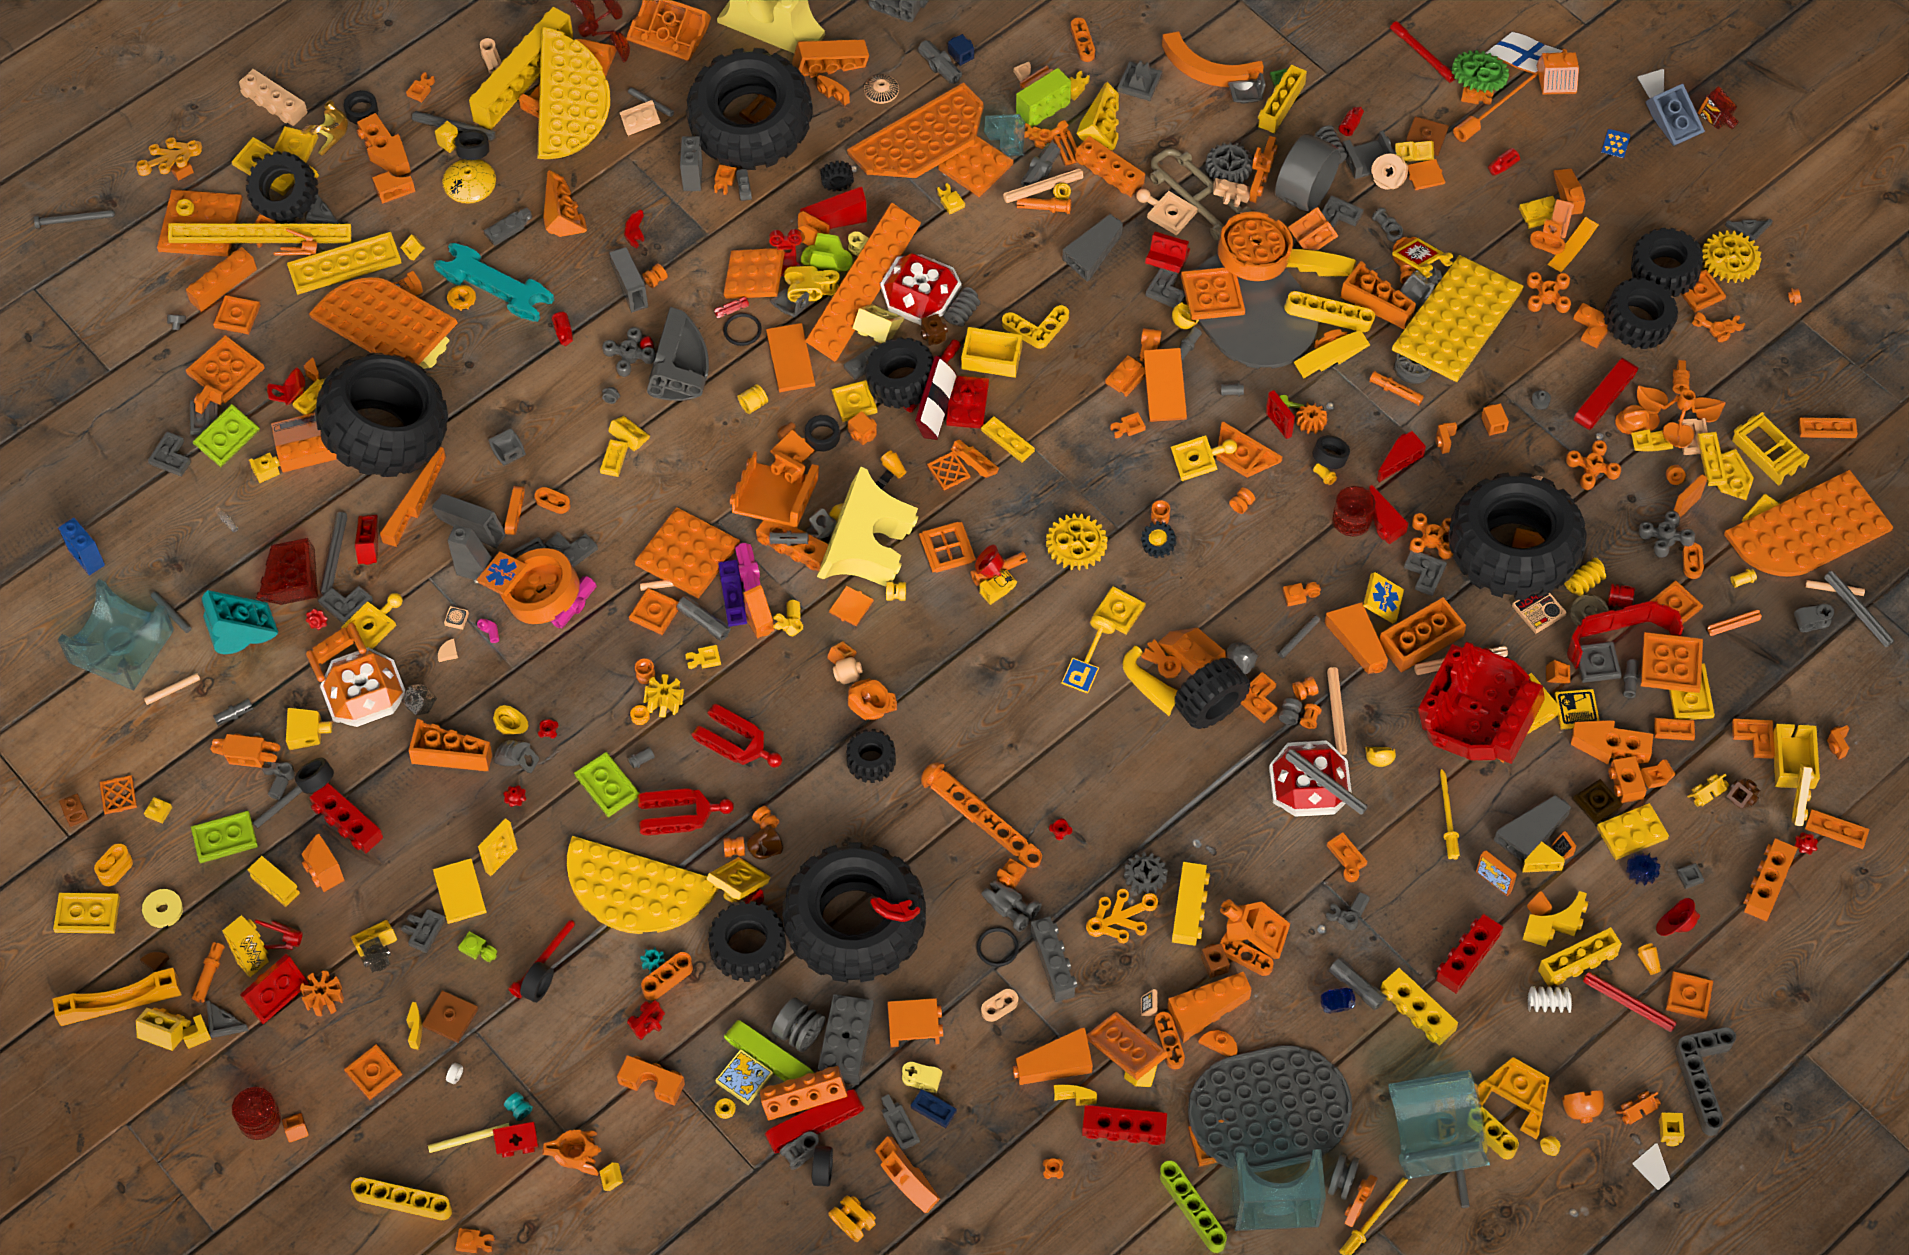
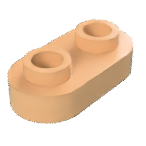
(998, 1004)

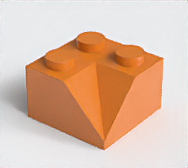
(321, 864)

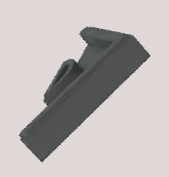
(320, 213)
(1749, 228)
(223, 1023)

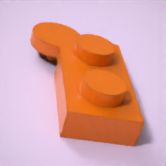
(1348, 856)

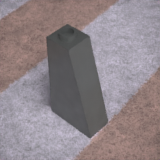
(1093, 246)
(629, 279)
(471, 516)
(468, 552)
(1531, 828)

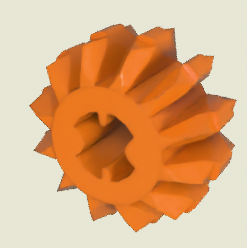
(1311, 418)

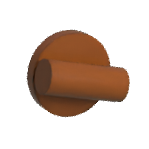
(784, 430)

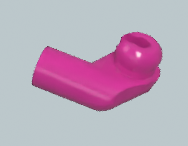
(490, 628)

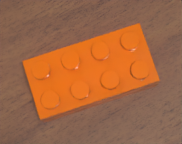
(1422, 634)

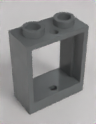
(691, 163)

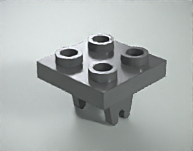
(1139, 80)

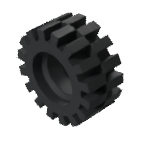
(837, 176)

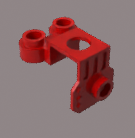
(783, 242)

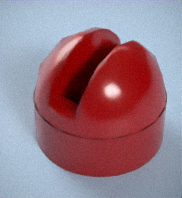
(646, 342)

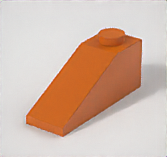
(1570, 189)
(758, 612)

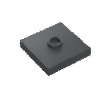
(1599, 662)

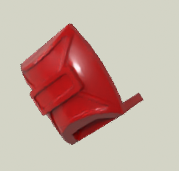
(291, 389)

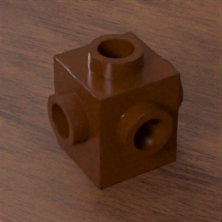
(933, 330)
(1738, 796)

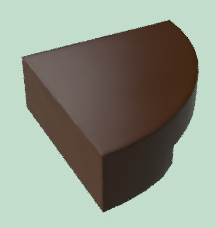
(155, 960)

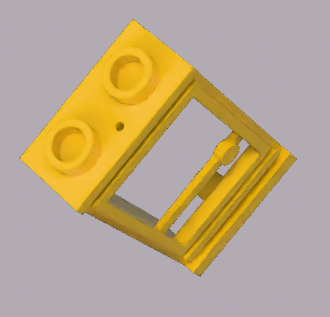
(1780, 467)

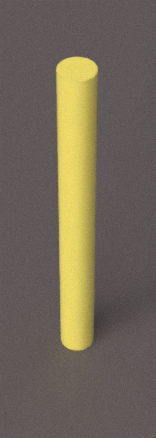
(463, 1139)

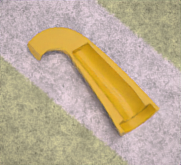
(1150, 686)

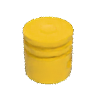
(752, 399)

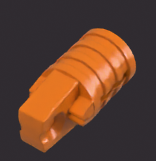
(1681, 377)

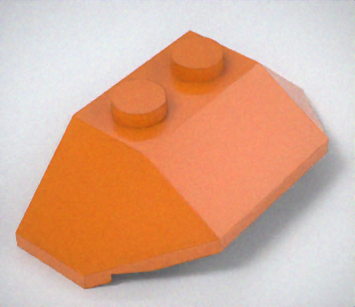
(1191, 648)

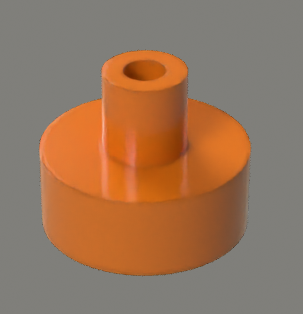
(1675, 474)

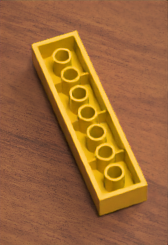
(515, 73)

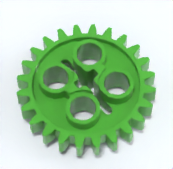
(1489, 71)

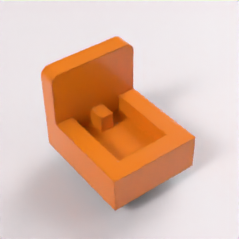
(207, 395)
(1443, 436)
(1837, 743)
(1657, 775)

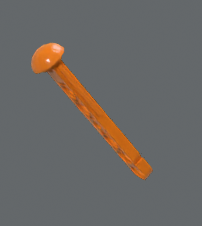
(943, 782)

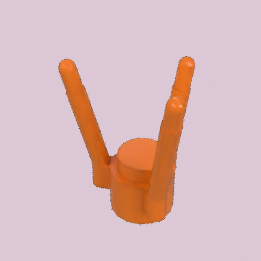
(308, 247)

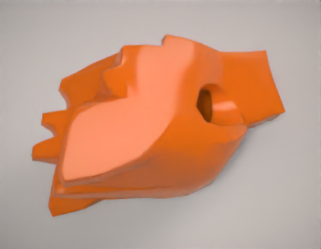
(574, 1150)

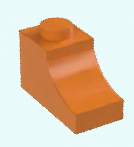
(391, 187)
(811, 227)

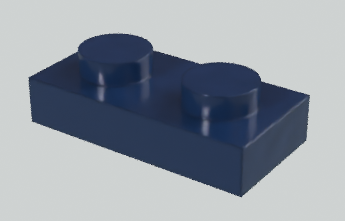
(933, 1108)

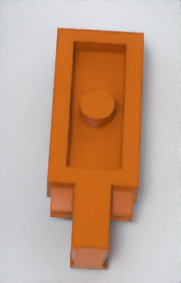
(975, 459)

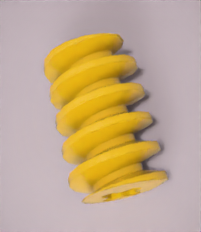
(1586, 577)

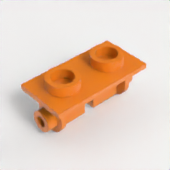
(1645, 1102)

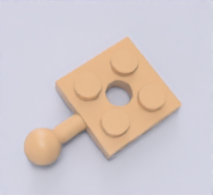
(1168, 203)

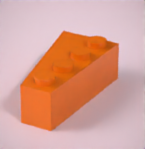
(1369, 291)
(446, 748)
(1206, 1004)

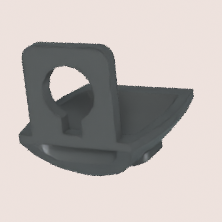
(1247, 90)
(1417, 288)
(788, 307)
(507, 447)
(822, 526)
(512, 754)

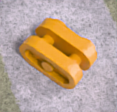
(113, 865)
(852, 1206)

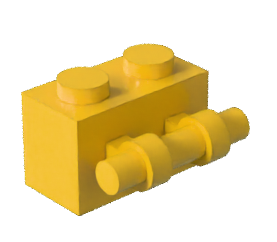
(161, 1027)

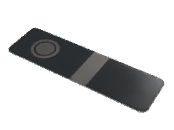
(884, 479)

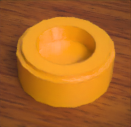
(639, 715)

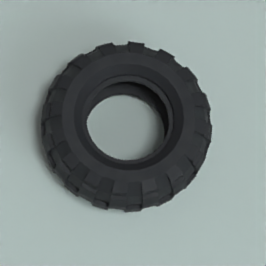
(741, 75)
(1526, 503)
(842, 871)

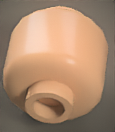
(847, 670)

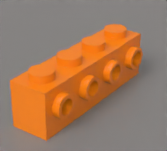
(1110, 166)
(221, 279)
(803, 1093)

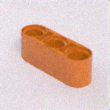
(670, 967)

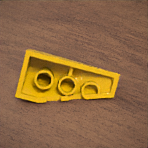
(1101, 119)

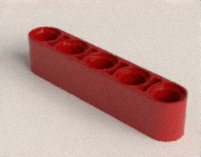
(1605, 394)
(815, 1120)

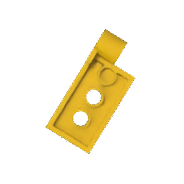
(255, 149)

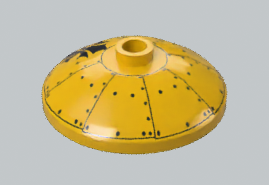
(471, 186)

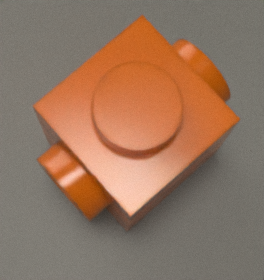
(862, 428)

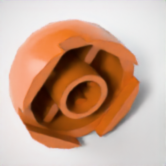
(1584, 1105)

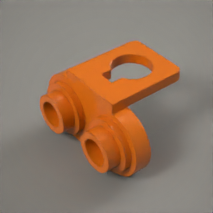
(1548, 240)

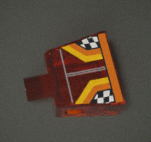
(1718, 109)

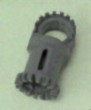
(1388, 224)

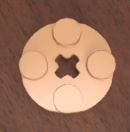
(1379, 172)

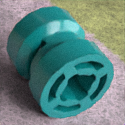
(518, 1106)

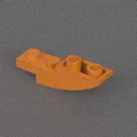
(905, 1176)

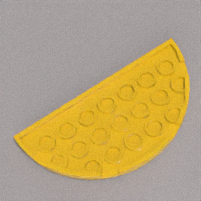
(571, 96)
(633, 890)

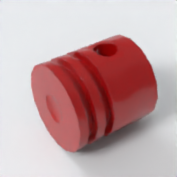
(1620, 595)

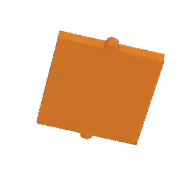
(1425, 174)
(793, 445)
(851, 606)

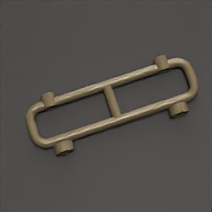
(1159, 176)

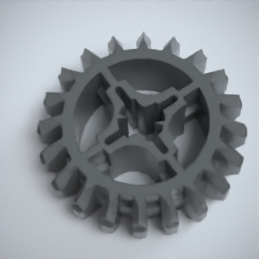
(1240, 163)

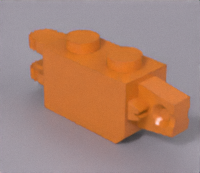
(245, 750)

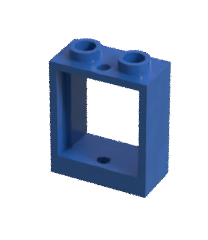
(81, 546)

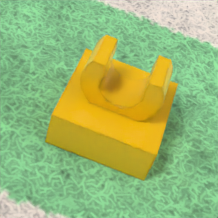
(158, 810)

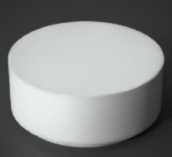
(454, 1073)

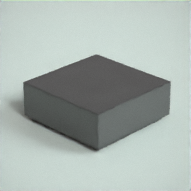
(1690, 875)

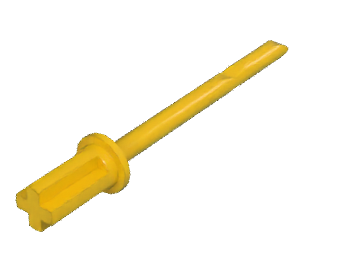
(1451, 836)
(1358, 1236)

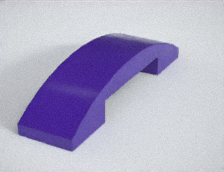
(732, 593)

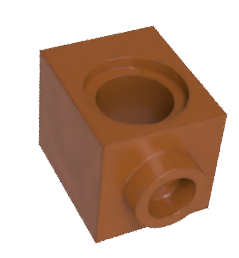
(73, 810)
(1215, 968)

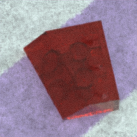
(289, 573)

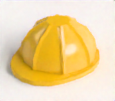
(509, 720)

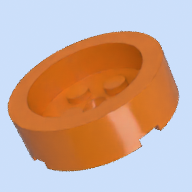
(1248, 258)
(545, 569)

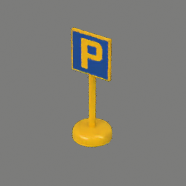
(1081, 674)

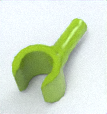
(1289, 404)

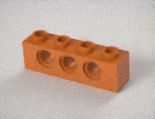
(796, 552)
(1762, 906)

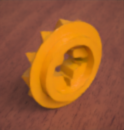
(464, 291)

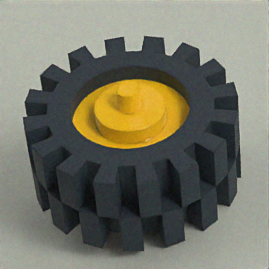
(1158, 539)

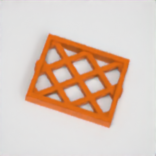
(955, 480)
(120, 808)

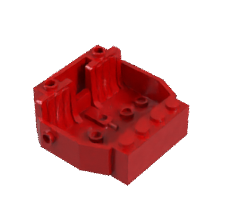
(1490, 684)

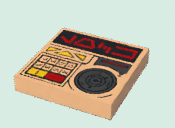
(1539, 612)

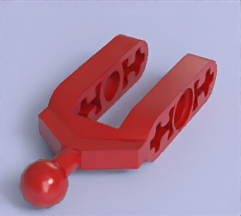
(727, 749)
(682, 823)

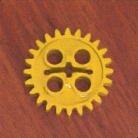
(1736, 256)
(1076, 541)

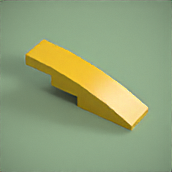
(1321, 262)
(1332, 352)

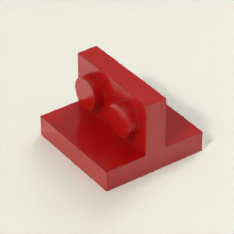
(1168, 252)

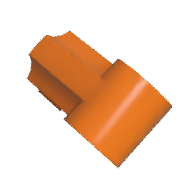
(1149, 341)

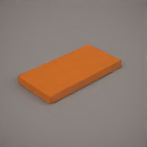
(790, 357)
(1165, 384)
(1126, 1045)

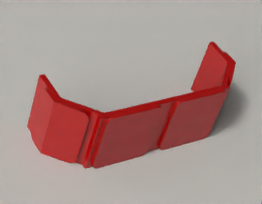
(1632, 615)

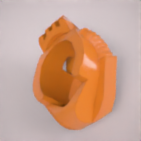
(871, 699)

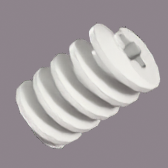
(1549, 999)

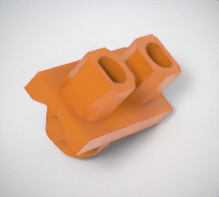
(789, 466)

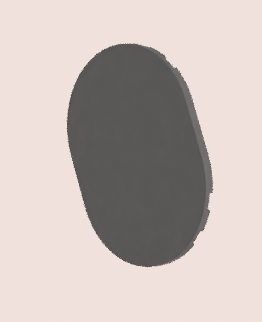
(1266, 332)
(1276, 1106)

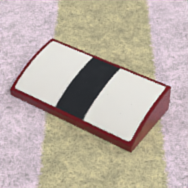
(935, 399)

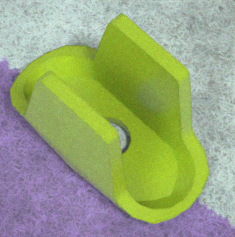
(827, 254)

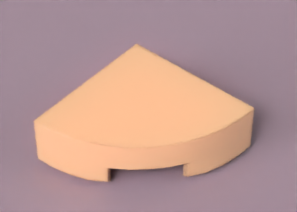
(1023, 71)
(447, 651)

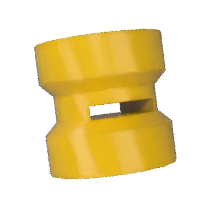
(900, 591)

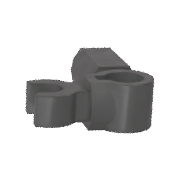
(743, 184)
(283, 773)
(1350, 919)

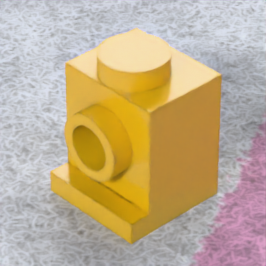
(446, 136)
(265, 467)
(1671, 1122)

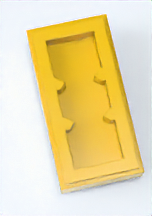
(614, 458)

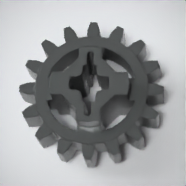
(1137, 877)

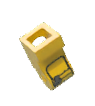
(997, 587)

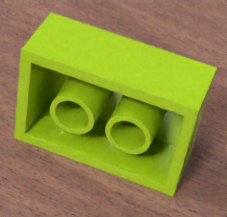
(1044, 97)

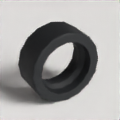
(358, 97)
(472, 152)
(826, 421)
(1329, 460)
(314, 775)
(536, 982)
(822, 1166)

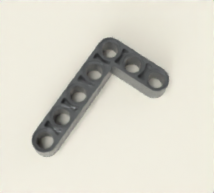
(1700, 1075)

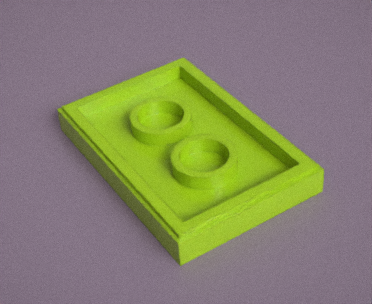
(226, 435)
(606, 784)
(224, 836)

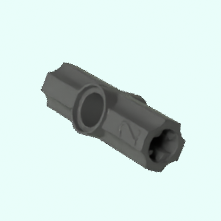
(940, 62)
(1041, 165)

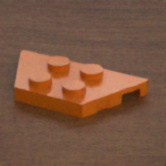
(1249, 456)

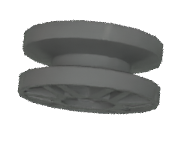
(1410, 370)
(1343, 1176)

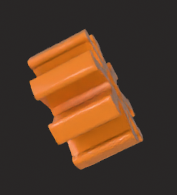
(312, 994)

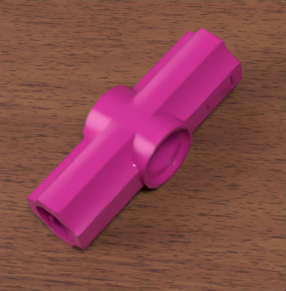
(747, 566)
(586, 587)

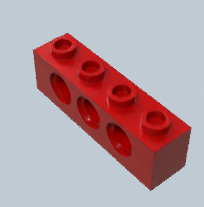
(343, 808)
(1455, 979)
(1134, 1118)

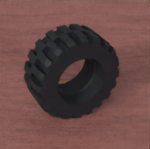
(266, 172)
(1672, 245)
(1653, 300)
(893, 356)
(1212, 693)
(747, 917)

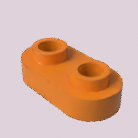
(554, 500)
(1693, 561)

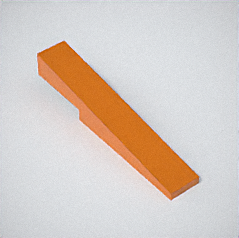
(413, 501)

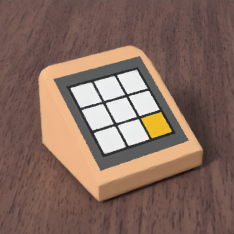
(1149, 1003)

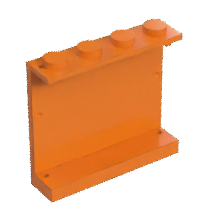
(770, 496)

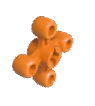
(1548, 292)
(1593, 465)
(1432, 536)

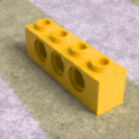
(1401, 982)

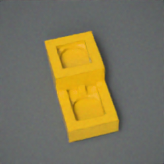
(1415, 151)
(1649, 441)
(415, 1023)
(1082, 1095)

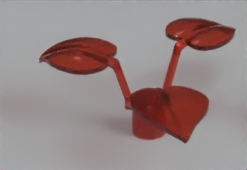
(591, 25)

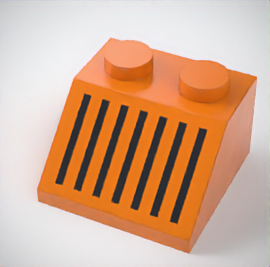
(1558, 73)

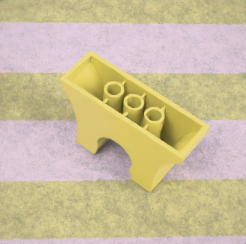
(773, 21)
(853, 545)

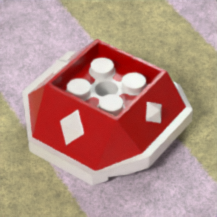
(915, 300)
(1298, 792)

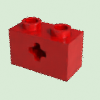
(504, 1135)

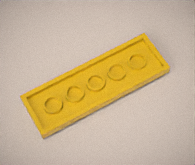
(344, 263)

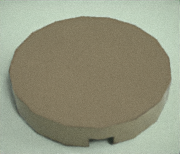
(1586, 606)

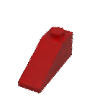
(1404, 452)
(1388, 521)
(367, 539)

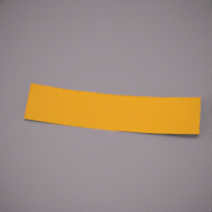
(1574, 244)

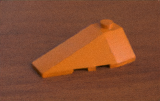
(560, 210)

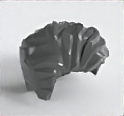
(1243, 656)

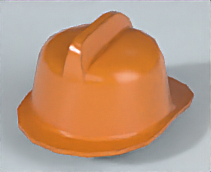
(1636, 419)

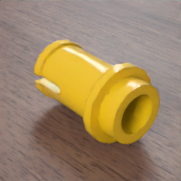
(1327, 476)
(1743, 578)

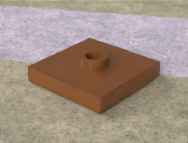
(1426, 130)
(450, 1016)

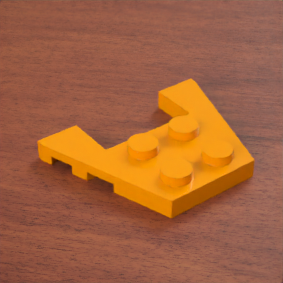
(1522, 1087)

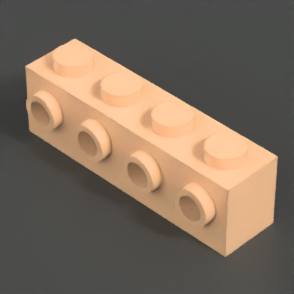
(273, 97)

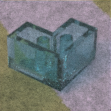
(1008, 130)

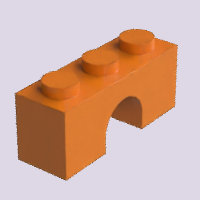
(636, 1071)

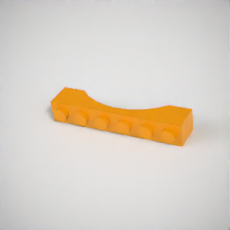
(80, 1007)

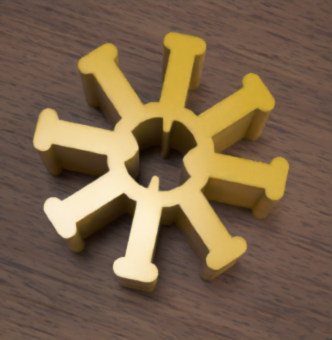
(663, 695)

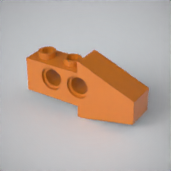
(383, 148)
(1594, 737)

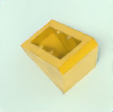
(1543, 859)

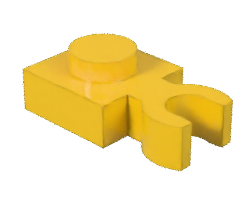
(1078, 85)
(951, 201)
(706, 657)

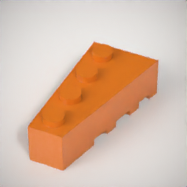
(829, 56)

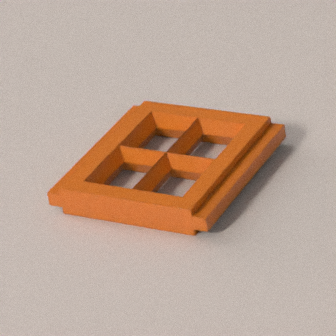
(963, 542)

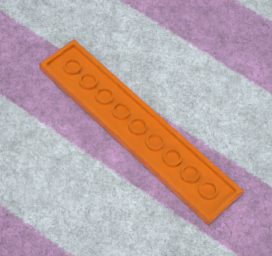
(862, 281)

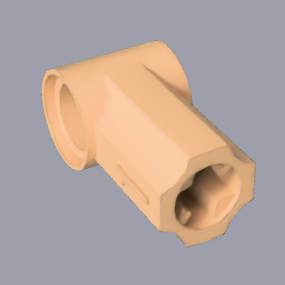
(490, 54)

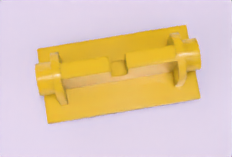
(1702, 792)

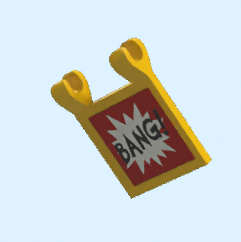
(1421, 255)

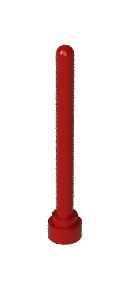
(516, 986)

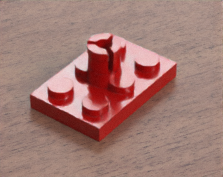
(968, 402)
(274, 989)

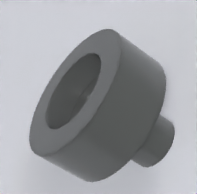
(176, 319)
(1540, 399)

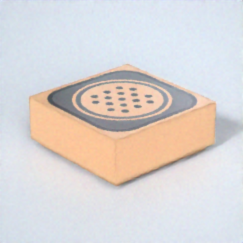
(456, 618)

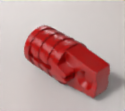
(1351, 121)
(1504, 161)
(562, 328)

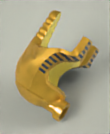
(333, 126)

